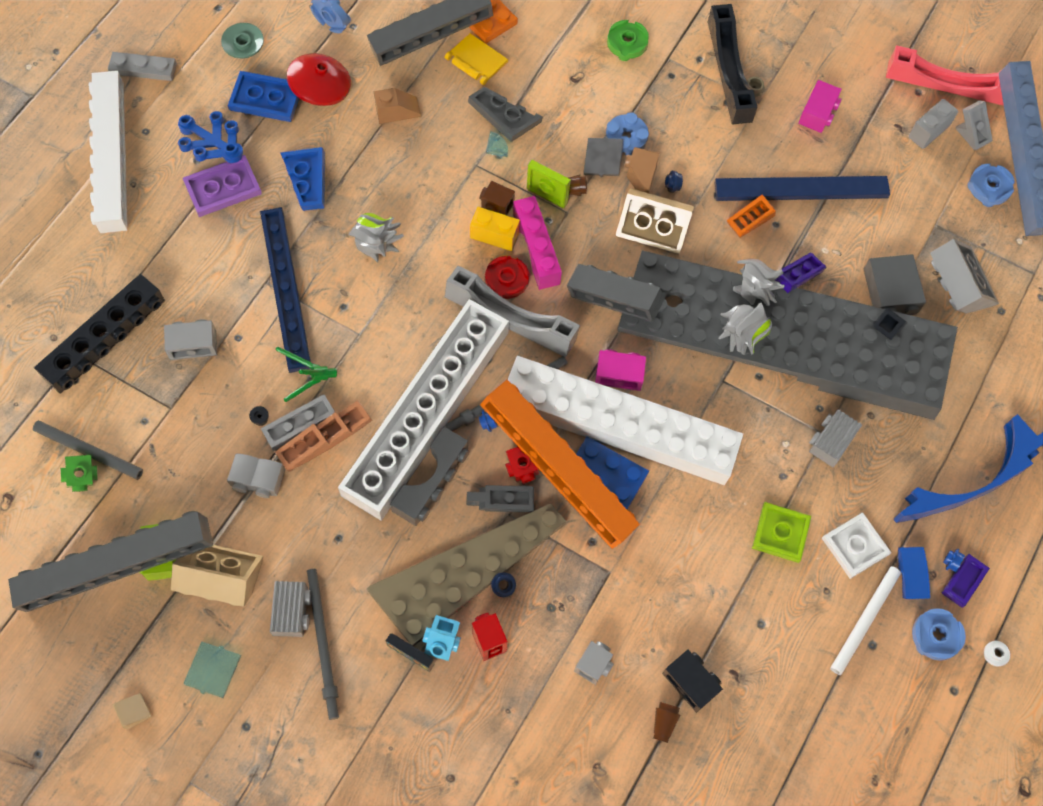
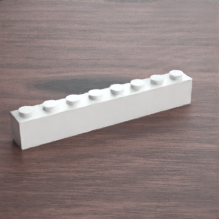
(108, 155)

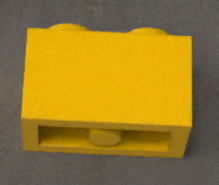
(494, 228)

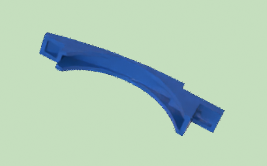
(1019, 451)

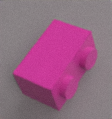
(820, 105)
(620, 369)

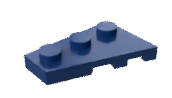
(307, 176)

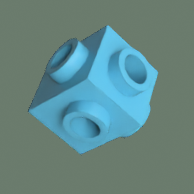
(442, 638)

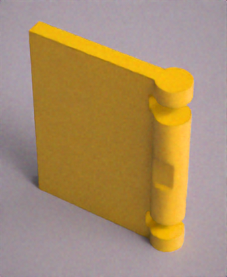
(476, 58)

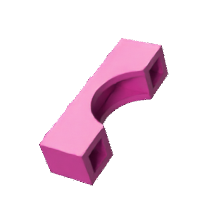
(542, 254)

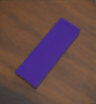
(800, 272)

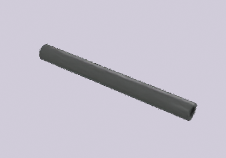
(88, 449)

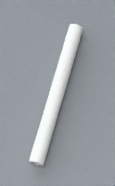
(865, 620)

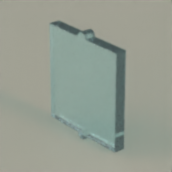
(212, 669)

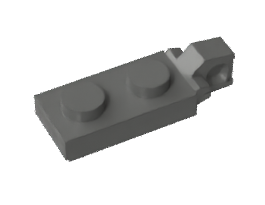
(503, 498)

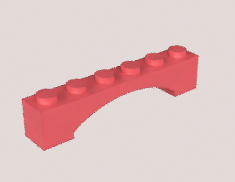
(913, 69)

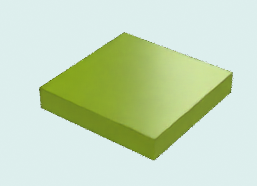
(548, 184)
(781, 532)

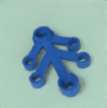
(230, 151)

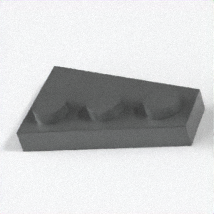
(505, 117)

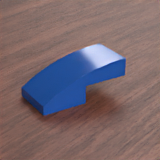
(914, 572)

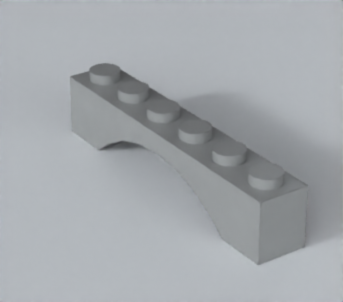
(549, 331)

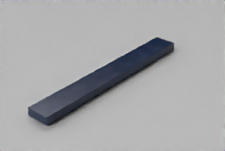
(802, 188)
(285, 287)

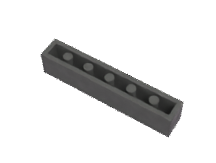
(426, 27)

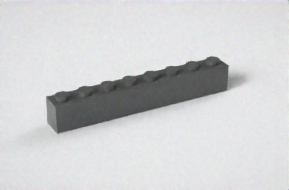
(110, 561)

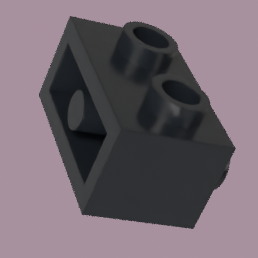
(693, 680)

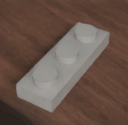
(143, 66)
(295, 422)

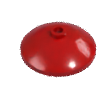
(318, 79)

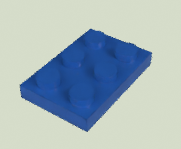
(263, 97)
(616, 472)

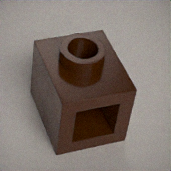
(497, 198)

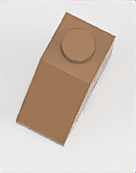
(395, 105)
(641, 168)

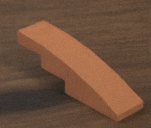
(323, 437)

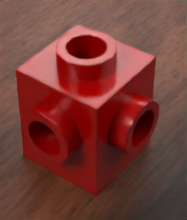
(521, 473)

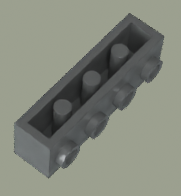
(616, 292)

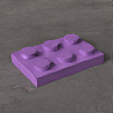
(221, 186)

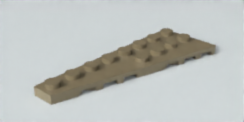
(461, 573)

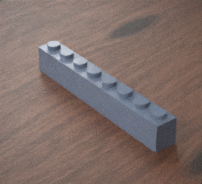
(1025, 141)

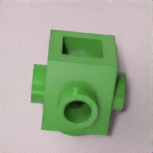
(78, 463)

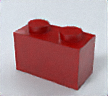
(489, 636)

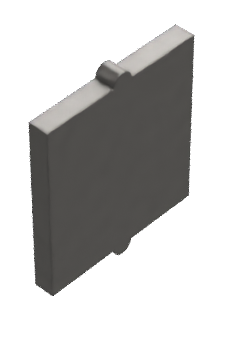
(603, 156)

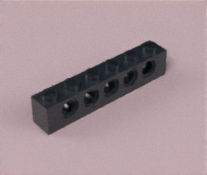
(87, 334)

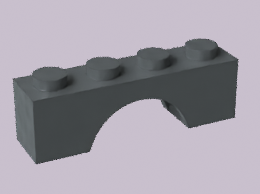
(414, 500)

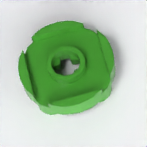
(622, 48)

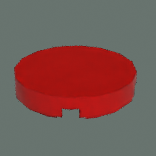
(507, 276)

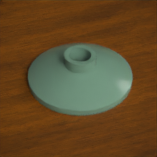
(242, 40)

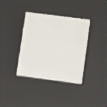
(856, 545)

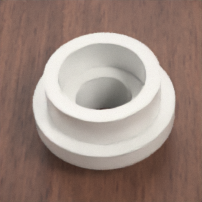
(990, 656)

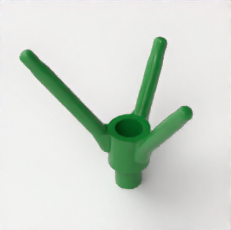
(317, 372)

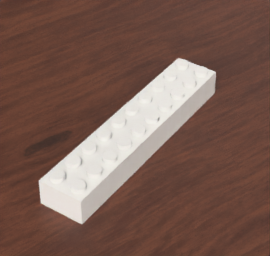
(424, 409)
(628, 421)

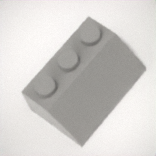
(963, 277)

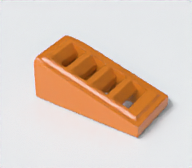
(761, 201)

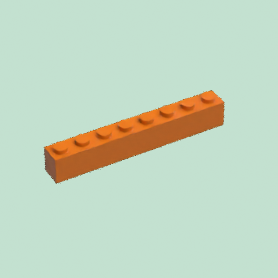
(560, 464)

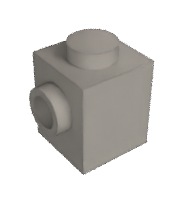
(595, 662)

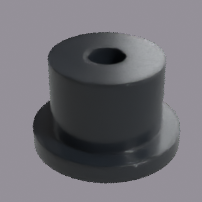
(258, 412)

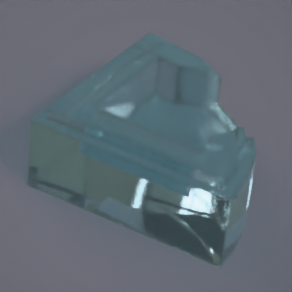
(496, 145)

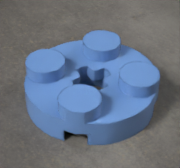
(330, 13)
(631, 124)
(984, 192)
(948, 625)

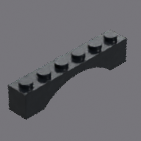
(738, 93)

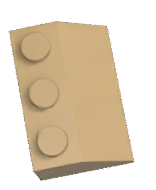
(654, 220)
(217, 574)

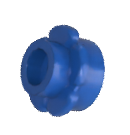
(487, 422)
(953, 560)

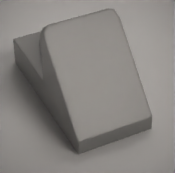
(976, 126)

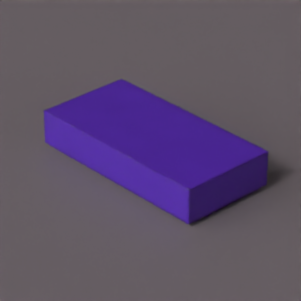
(965, 580)

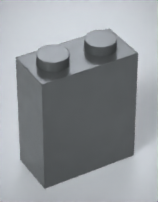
(895, 284)

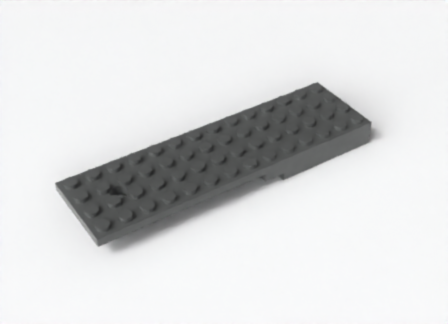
(811, 337)

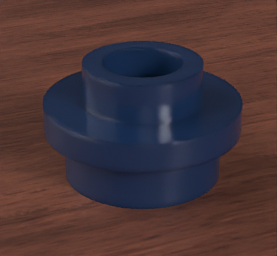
(674, 181)
(511, 584)

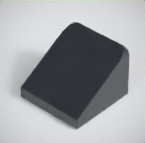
(889, 323)

